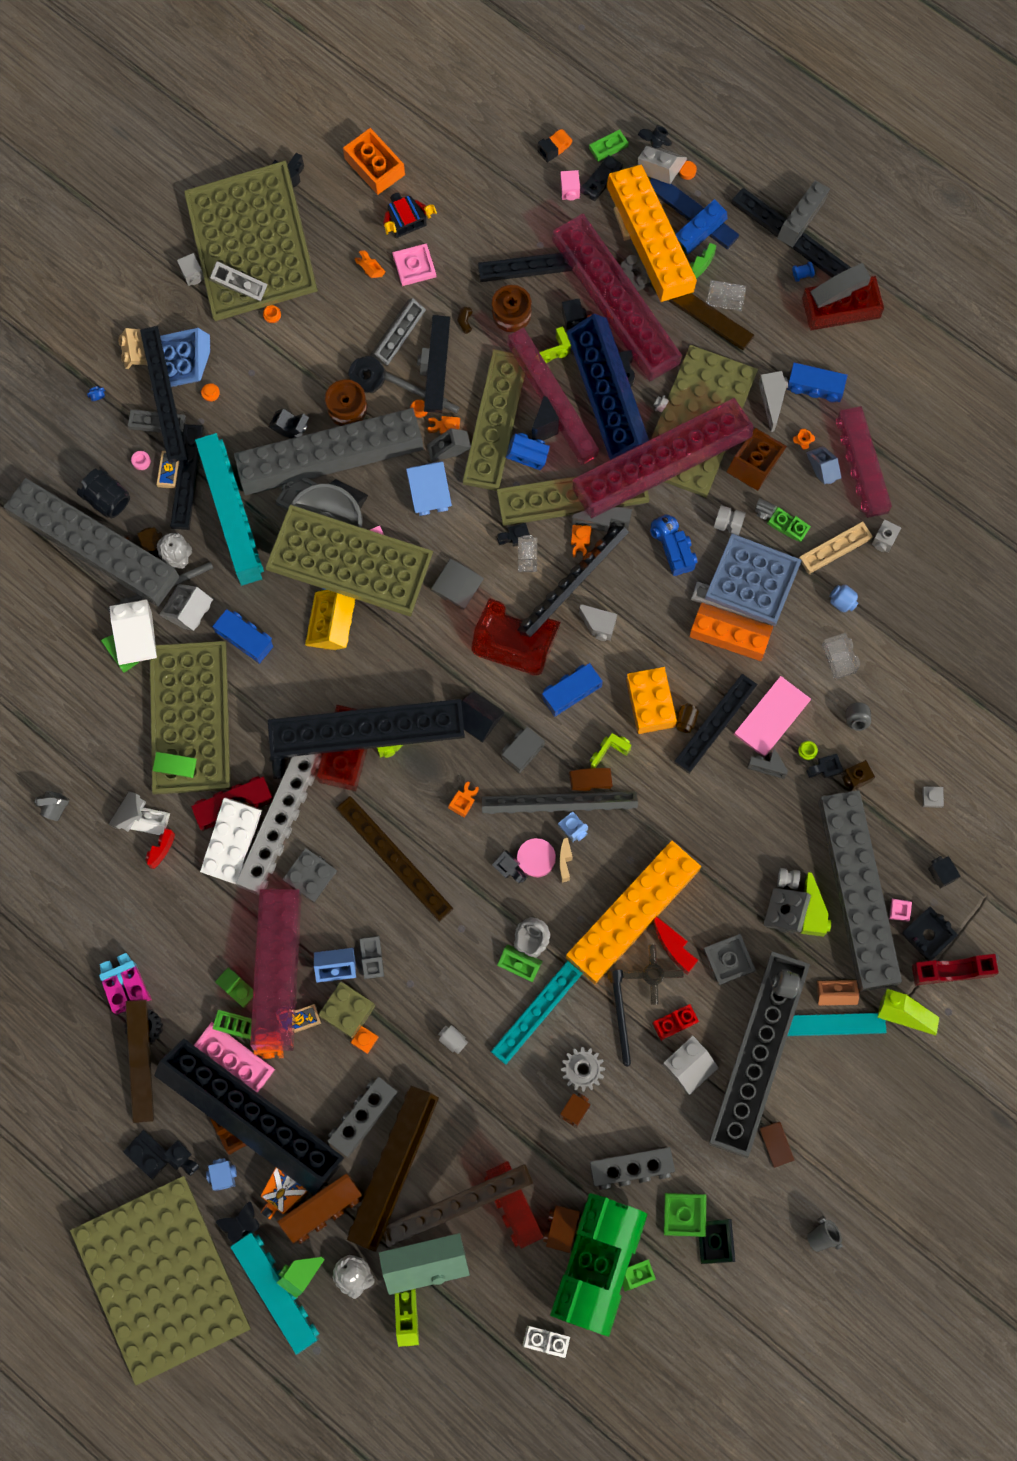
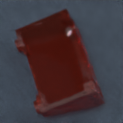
(500, 642)

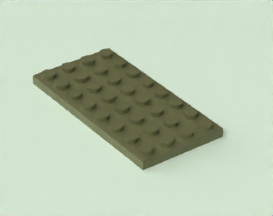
(700, 386)
(349, 560)
(191, 714)

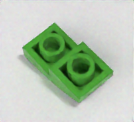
(701, 263)
(787, 525)
(174, 764)

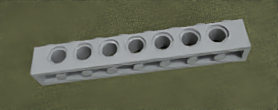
(277, 808)

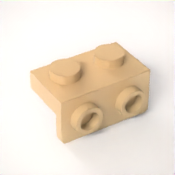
(132, 348)

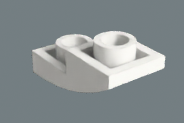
(546, 1341)

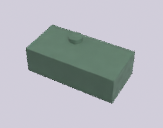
(424, 1264)

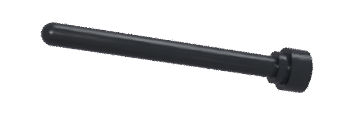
(616, 979)

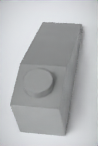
(237, 281)
(772, 391)

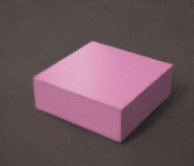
(900, 910)

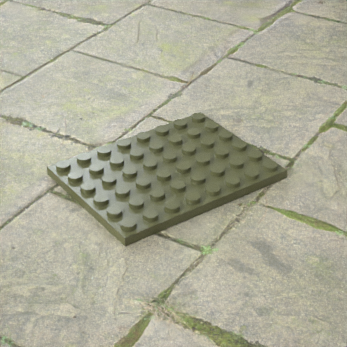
(255, 229)
(160, 1280)

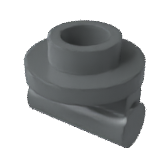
(765, 509)

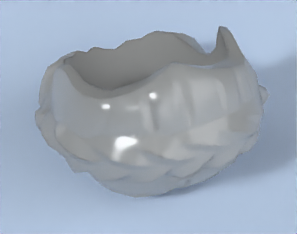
(178, 553)
(532, 937)
(354, 1278)

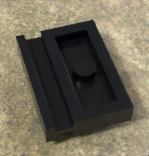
(146, 1154)

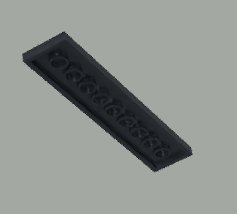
(365, 728)

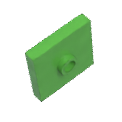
(685, 1215)

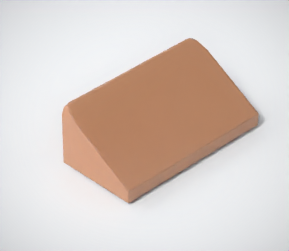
(837, 992)

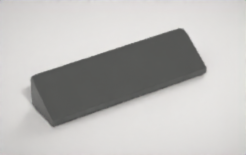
(398, 331)

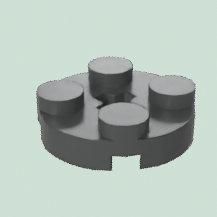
(632, 264)

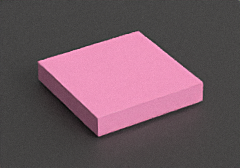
(414, 264)

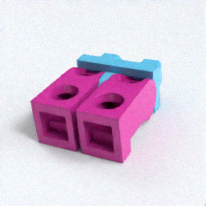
(121, 978)

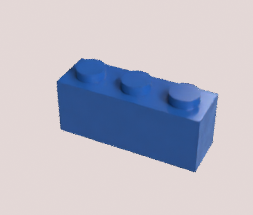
(701, 226)
(817, 382)
(243, 635)
(571, 689)

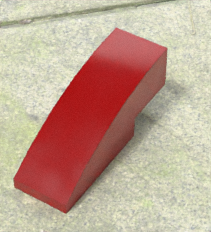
(674, 946)

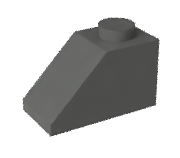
(449, 444)

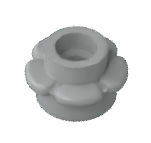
(660, 403)

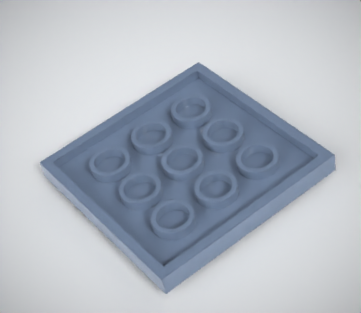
(753, 579)

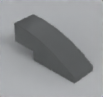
(841, 285)
(614, 516)

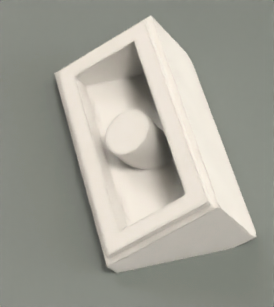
(152, 821)

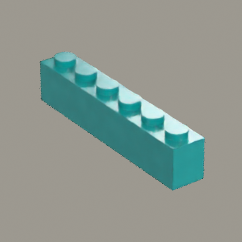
(279, 1302)

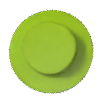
(808, 750)

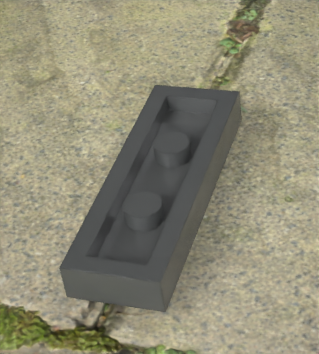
(149, 421)

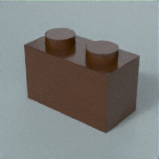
(575, 1109)
(562, 1229)

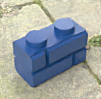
(527, 451)
(678, 553)

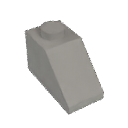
(599, 622)

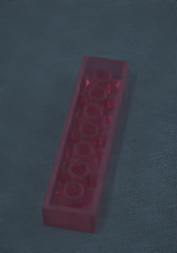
(276, 970)

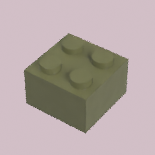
(346, 1010)

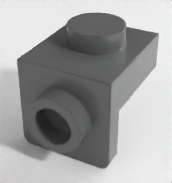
(422, 361)

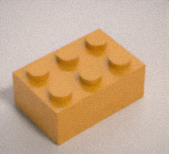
(651, 700)

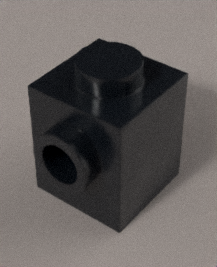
(573, 313)
(943, 871)

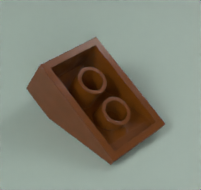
(756, 459)

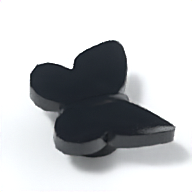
(657, 137)
(240, 1225)

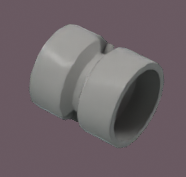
(729, 520)

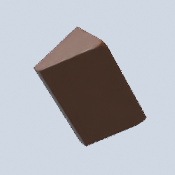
(776, 1144)

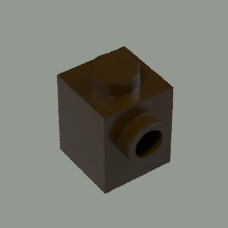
(149, 538)
(858, 775)

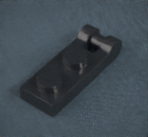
(600, 177)

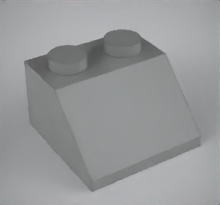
(661, 163)
(186, 606)
(690, 1065)

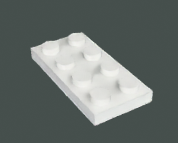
(230, 840)

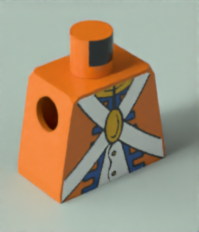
(281, 1194)

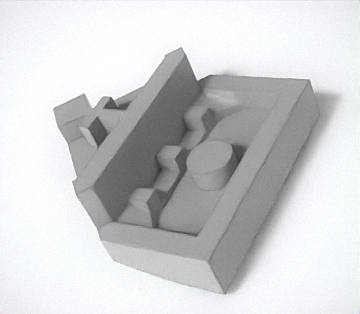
(128, 812)

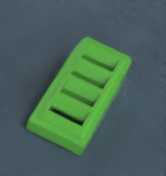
(216, 1026)

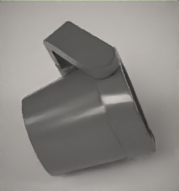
(52, 804)
(825, 1236)

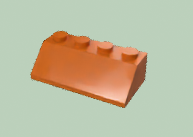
(731, 631)

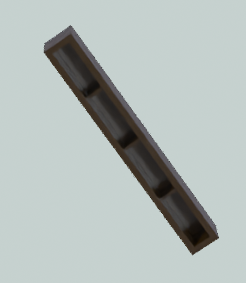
(392, 1168)

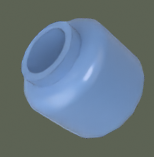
(844, 598)

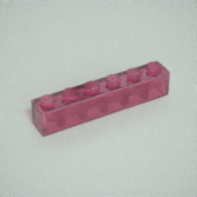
(863, 462)

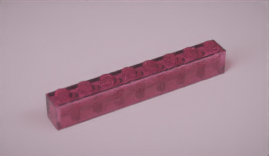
(547, 385)

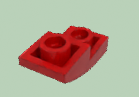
(157, 854)
(675, 1022)

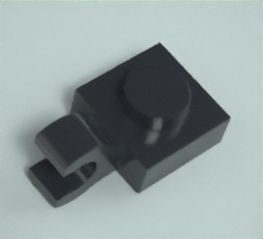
(513, 534)
(828, 766)
(507, 866)
(178, 1156)

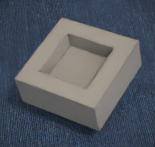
(933, 797)

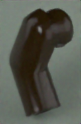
(464, 313)

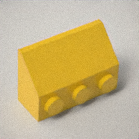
(330, 620)

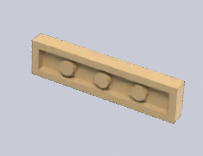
(835, 547)

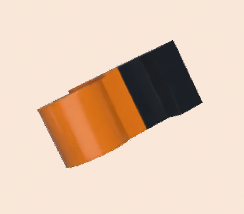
(554, 145)

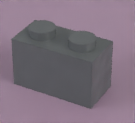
(523, 749)

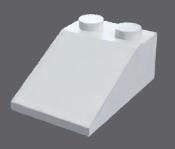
(133, 631)

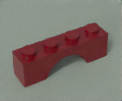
(254, 793)
(957, 970)

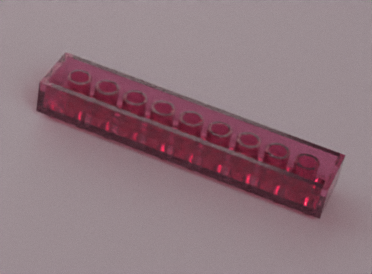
(616, 297)
(662, 458)

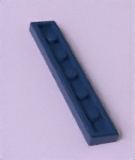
(689, 209)

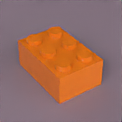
(374, 161)

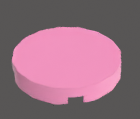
(536, 857)

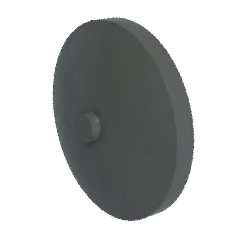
(330, 502)

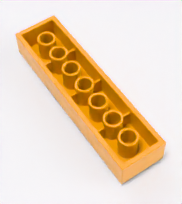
(651, 233)
(633, 912)

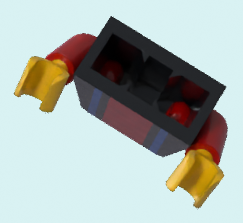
(406, 215)

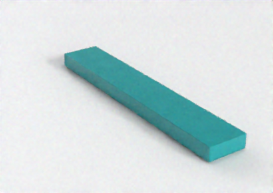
(536, 1012)
(837, 1024)

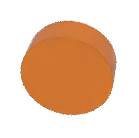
(688, 170)

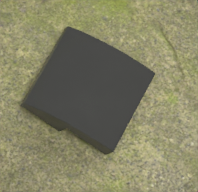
(457, 584)

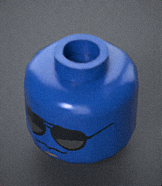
(663, 526)

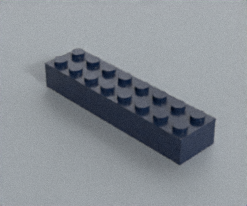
(607, 385)

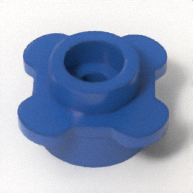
(96, 393)

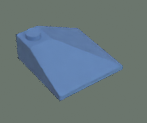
(186, 355)

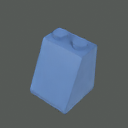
(429, 488)

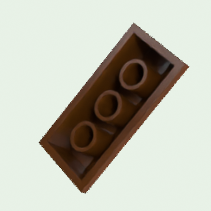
(321, 1208)

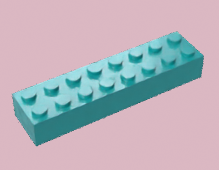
(230, 509)

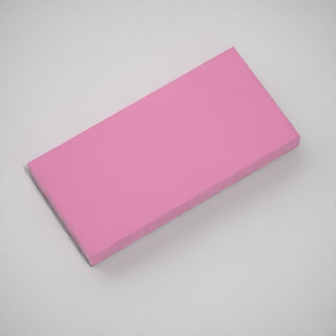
(772, 716)
(234, 1057)

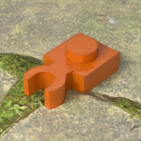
(444, 425)
(580, 538)
(462, 801)

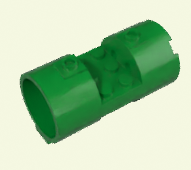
(598, 1264)

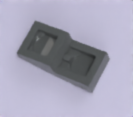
(371, 957)

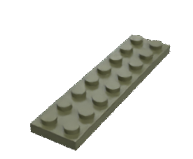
(495, 422)
(545, 501)

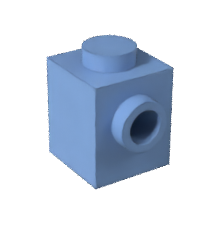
(221, 1174)

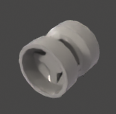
(791, 879)

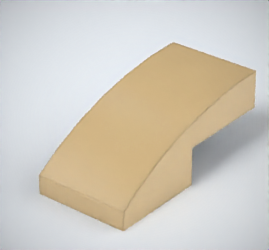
(565, 856)

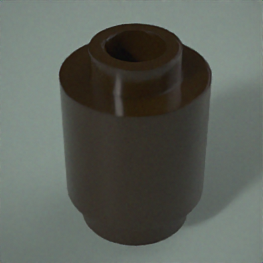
(686, 718)

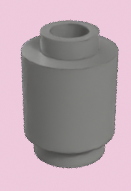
(452, 1039)

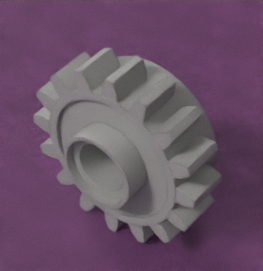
(590, 1061)

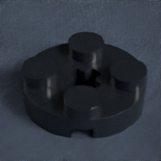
(377, 373)

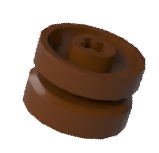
(511, 308)
(346, 402)

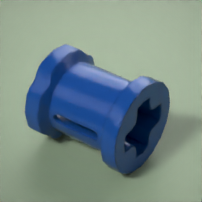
(803, 271)

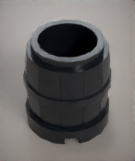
(104, 493)

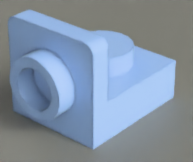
(573, 827)

